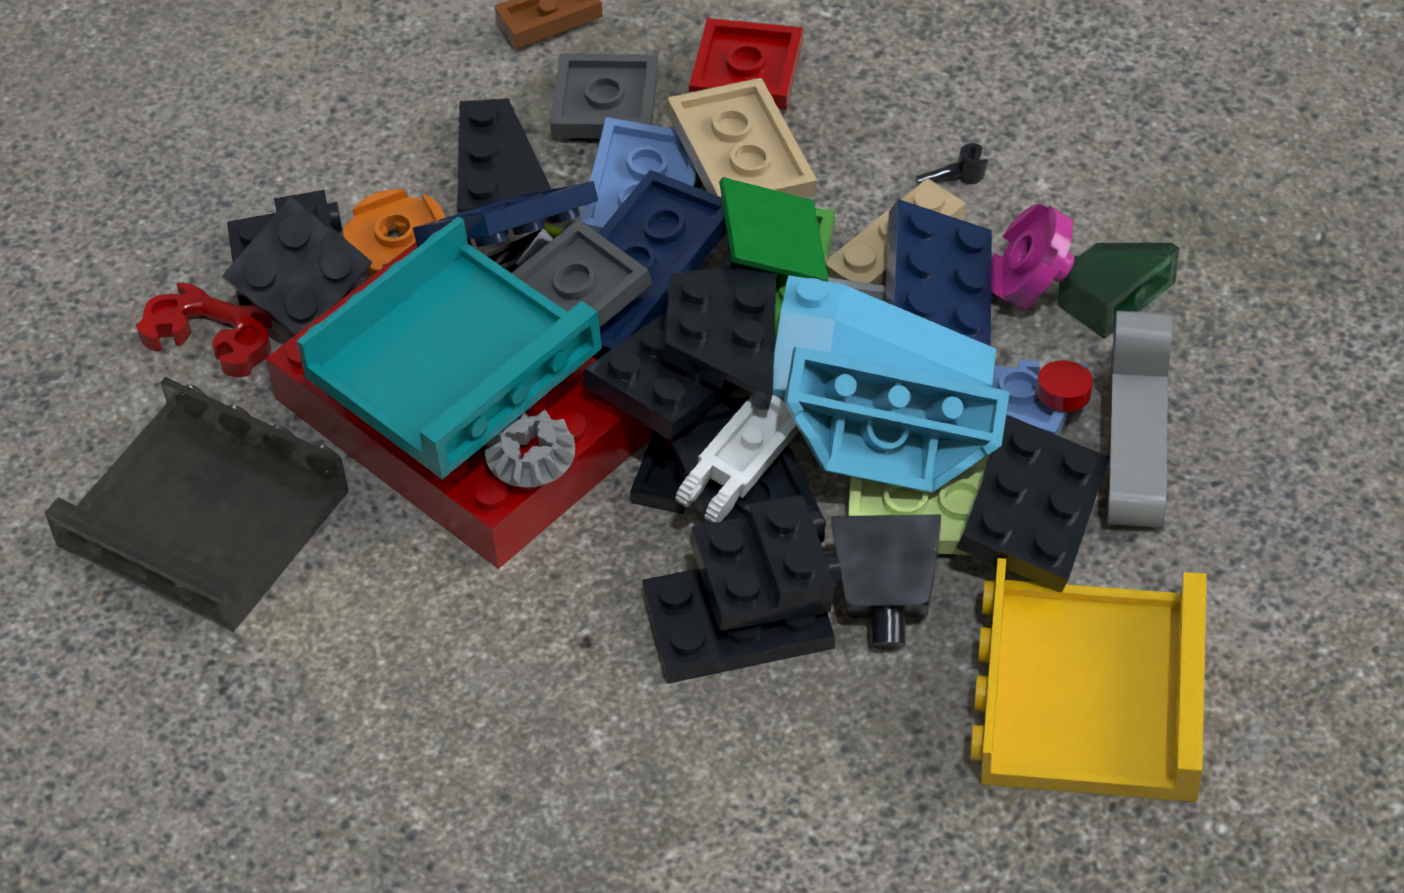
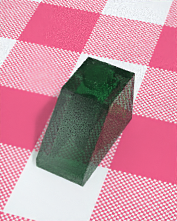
(1116, 279)

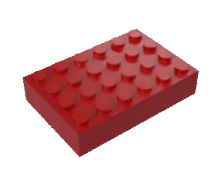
(471, 500)

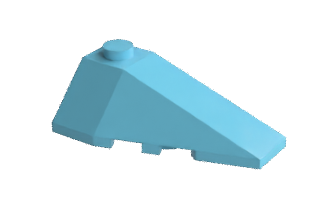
(861, 327)

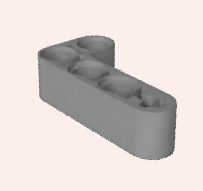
(1138, 419)

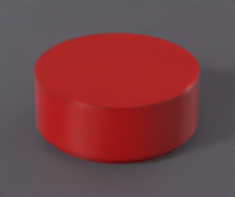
(1064, 385)

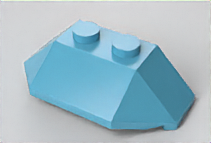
(891, 420)

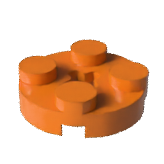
(385, 212)

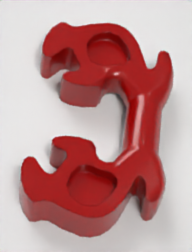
(236, 348)

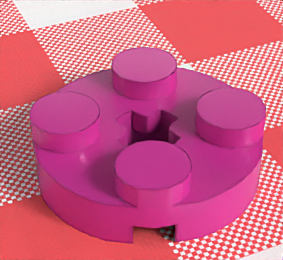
(1034, 255)

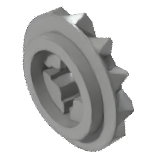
(541, 463)

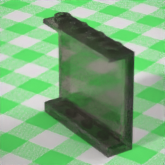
(204, 506)

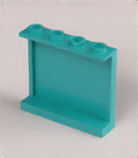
(446, 350)

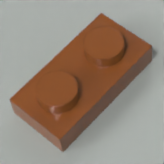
(537, 19)

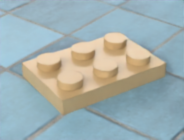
(742, 137)

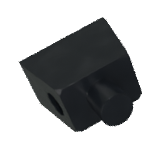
(887, 570)

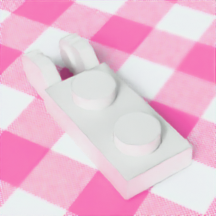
(739, 456)

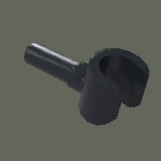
(967, 168)

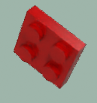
(748, 51)

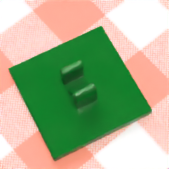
(772, 230)

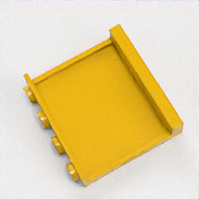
(1092, 689)

